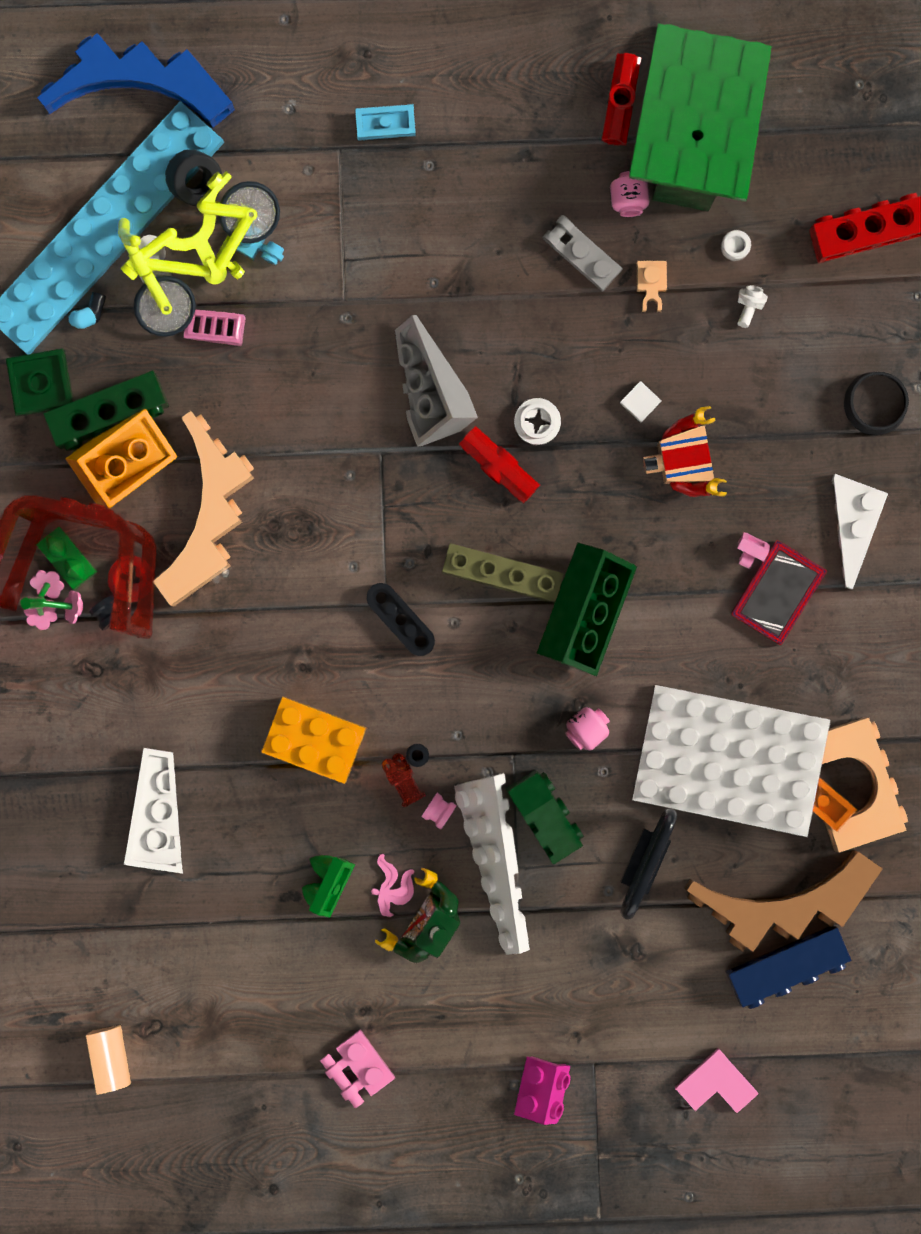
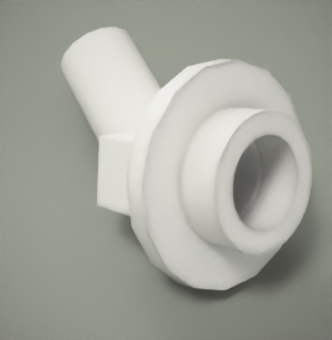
(752, 298)

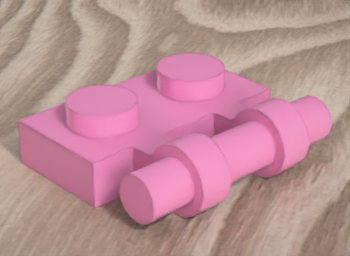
(364, 1062)

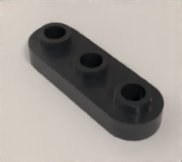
(391, 609)

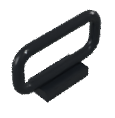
(646, 862)

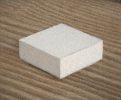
(640, 401)

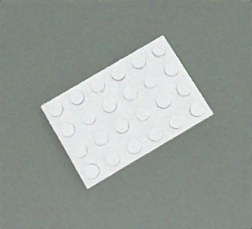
(731, 760)

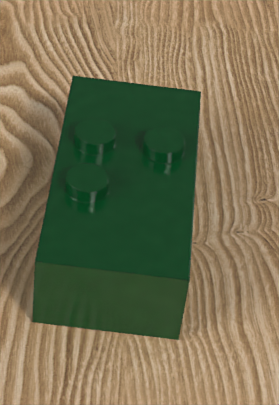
(587, 609)

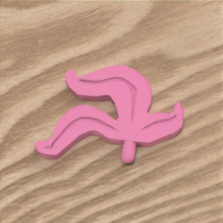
(397, 896)

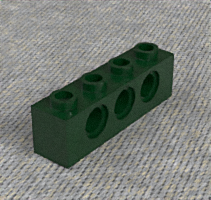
(62, 418)

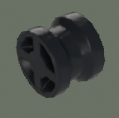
(103, 612)

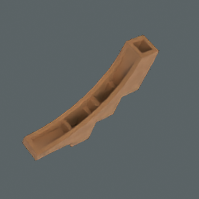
(833, 897)

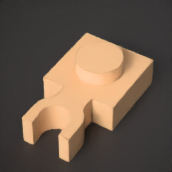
(651, 280)

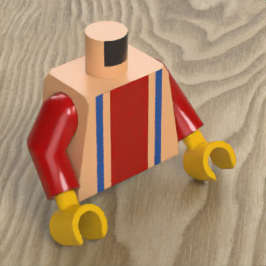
(686, 457)

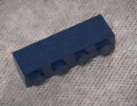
(788, 966)

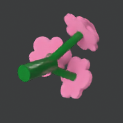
(42, 611)

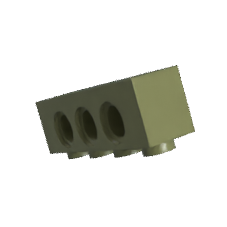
(502, 573)

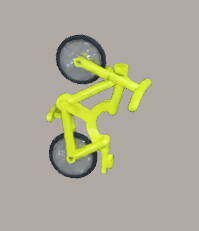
(166, 303)

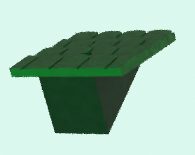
(700, 117)

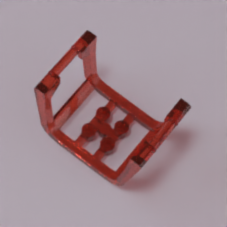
(41, 512)

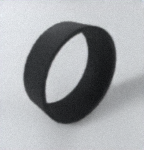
(854, 418)

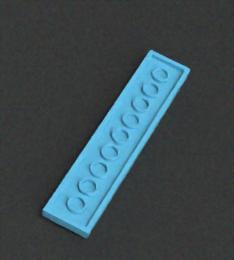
(91, 237)

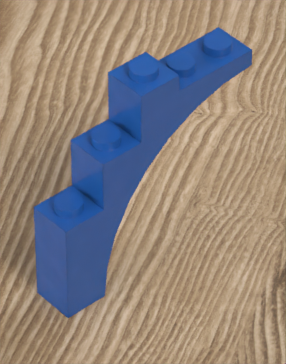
(138, 68)

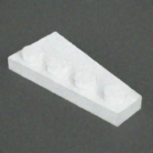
(154, 820)

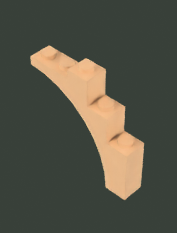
(221, 478)

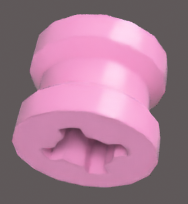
(439, 811)

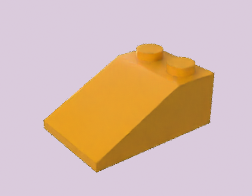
(121, 458)

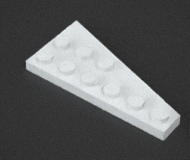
(495, 855)

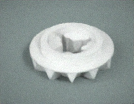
(528, 411)

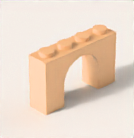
(881, 814)

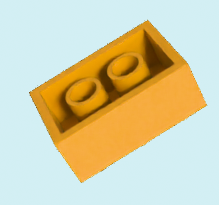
(314, 740)

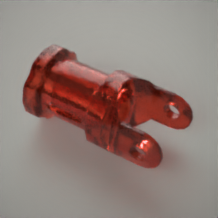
(401, 776)

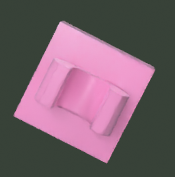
(752, 548)

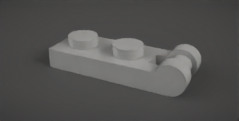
(583, 254)

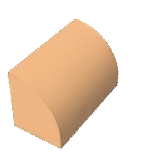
(108, 1059)

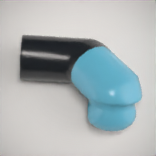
(89, 315)

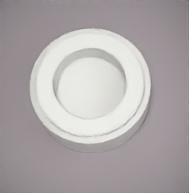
(735, 245)

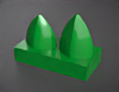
(66, 558)
(335, 874)

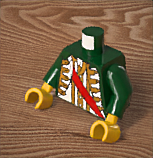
(430, 927)

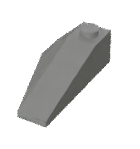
(435, 393)

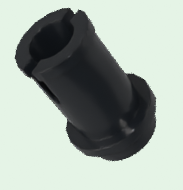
(411, 760)

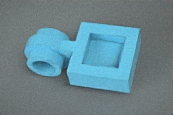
(271, 252)

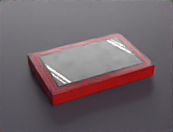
(778, 592)

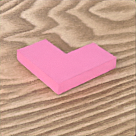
(714, 1076)

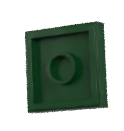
(39, 382)

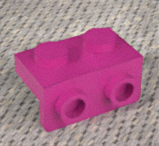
(542, 1091)

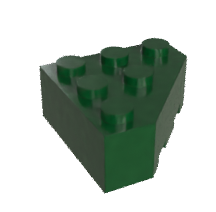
(546, 815)

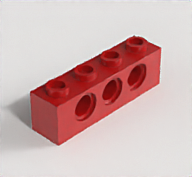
(830, 247)

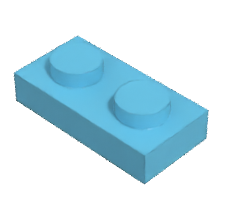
(385, 122)

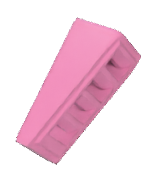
(238, 327)

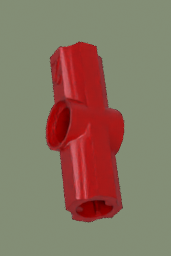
(623, 82)
(499, 465)

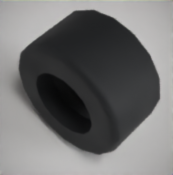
(181, 165)

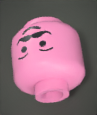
(629, 195)
(587, 728)

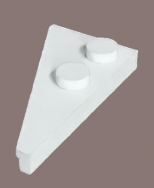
(857, 514)

